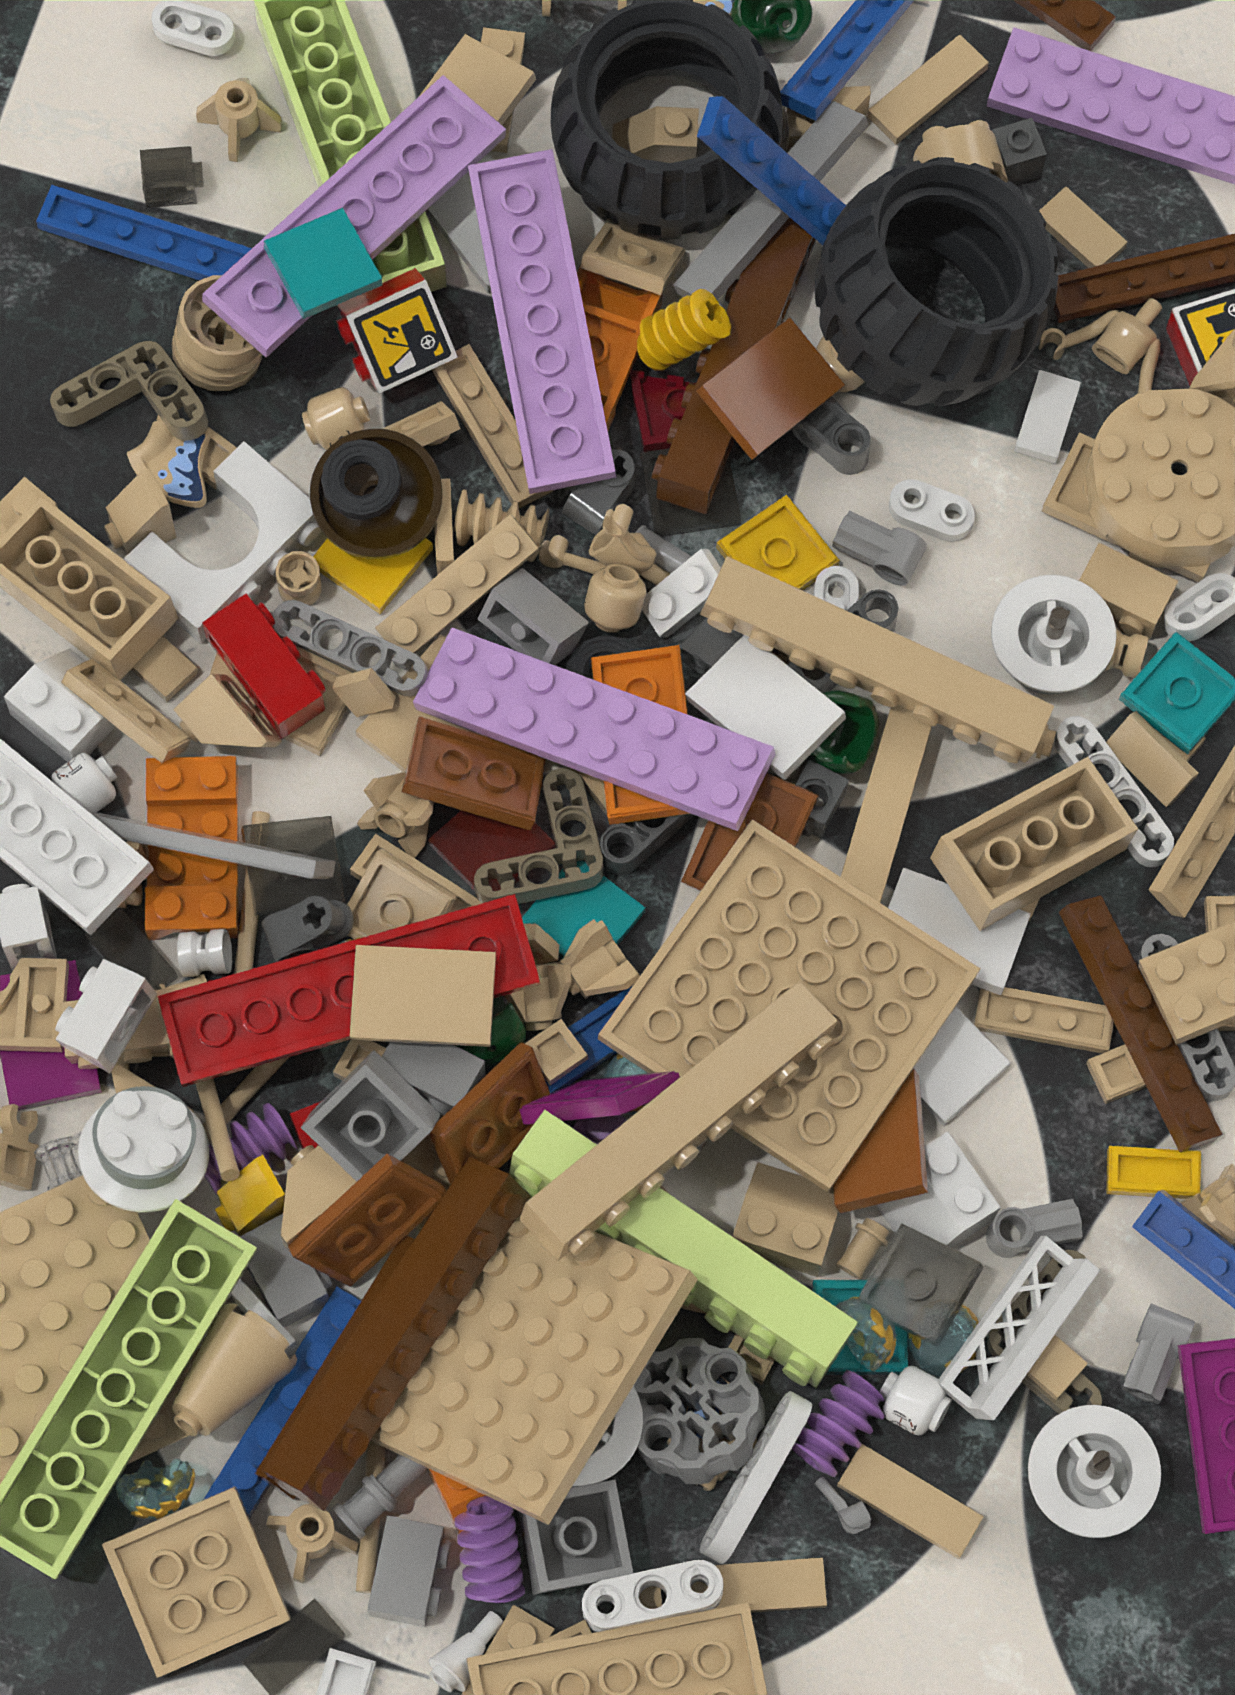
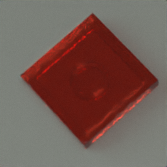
(477, 840)

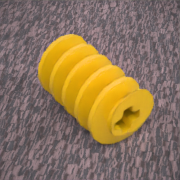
(682, 330)

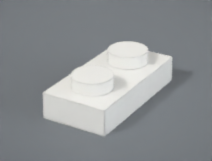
(681, 593)

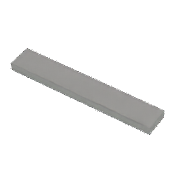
(758, 216)
(218, 847)

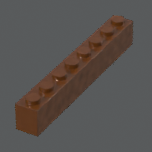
(755, 309)
(396, 1333)

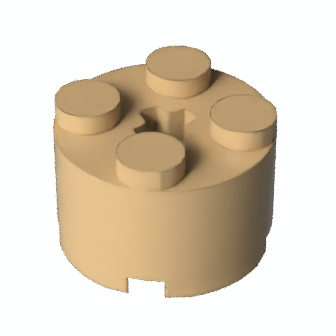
(965, 144)

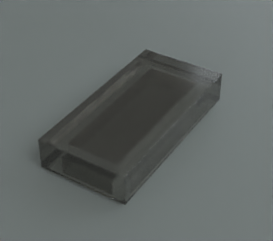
(126, 946)
(294, 1648)

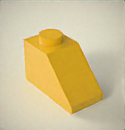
(250, 1198)

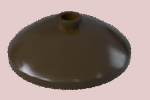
(408, 518)

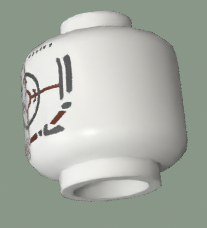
(87, 781)
(914, 1400)

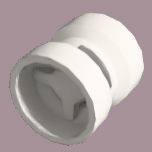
(204, 952)

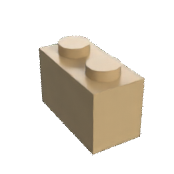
(1130, 589)

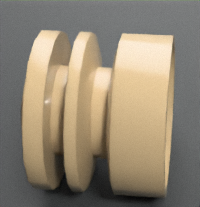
(195, 346)

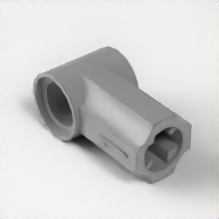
(890, 552)
(1055, 1220)
(1156, 1353)

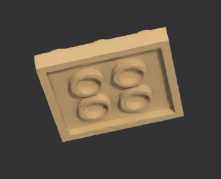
(196, 1581)

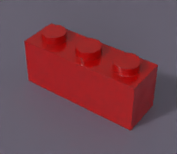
(265, 665)

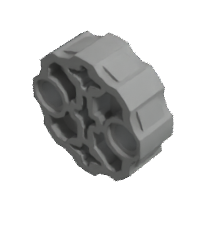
(738, 1401)

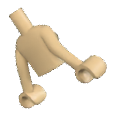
(1122, 343)
(609, 546)

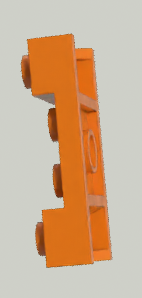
(613, 326)
(185, 888)

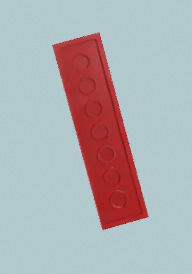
(309, 997)

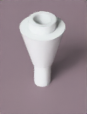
(450, 1664)

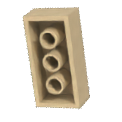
(82, 588)
(1033, 843)

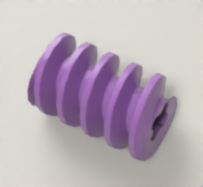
(259, 1139)
(839, 1423)
(490, 1551)

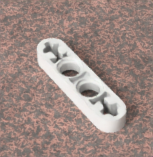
(1121, 785)
(755, 1477)

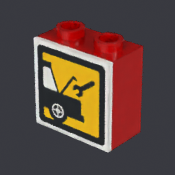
(1200, 330)
(395, 331)

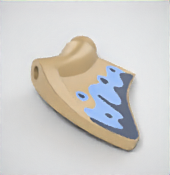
(173, 463)

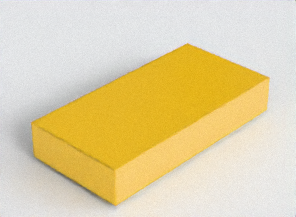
(1148, 1170)

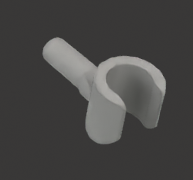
(853, 1518)

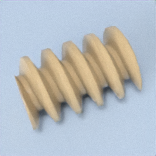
(478, 520)

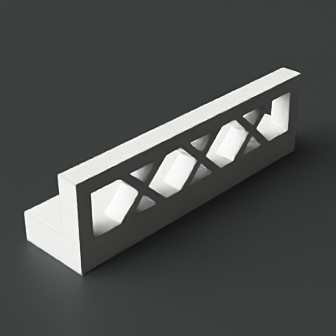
(1030, 1339)

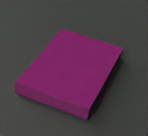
(47, 1077)
(600, 1097)

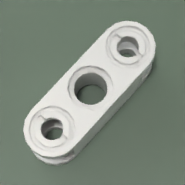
(672, 1579)

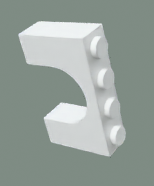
(283, 524)

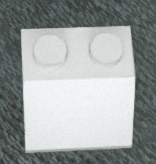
(54, 710)
(105, 1014)
(955, 1199)

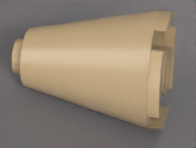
(230, 1370)

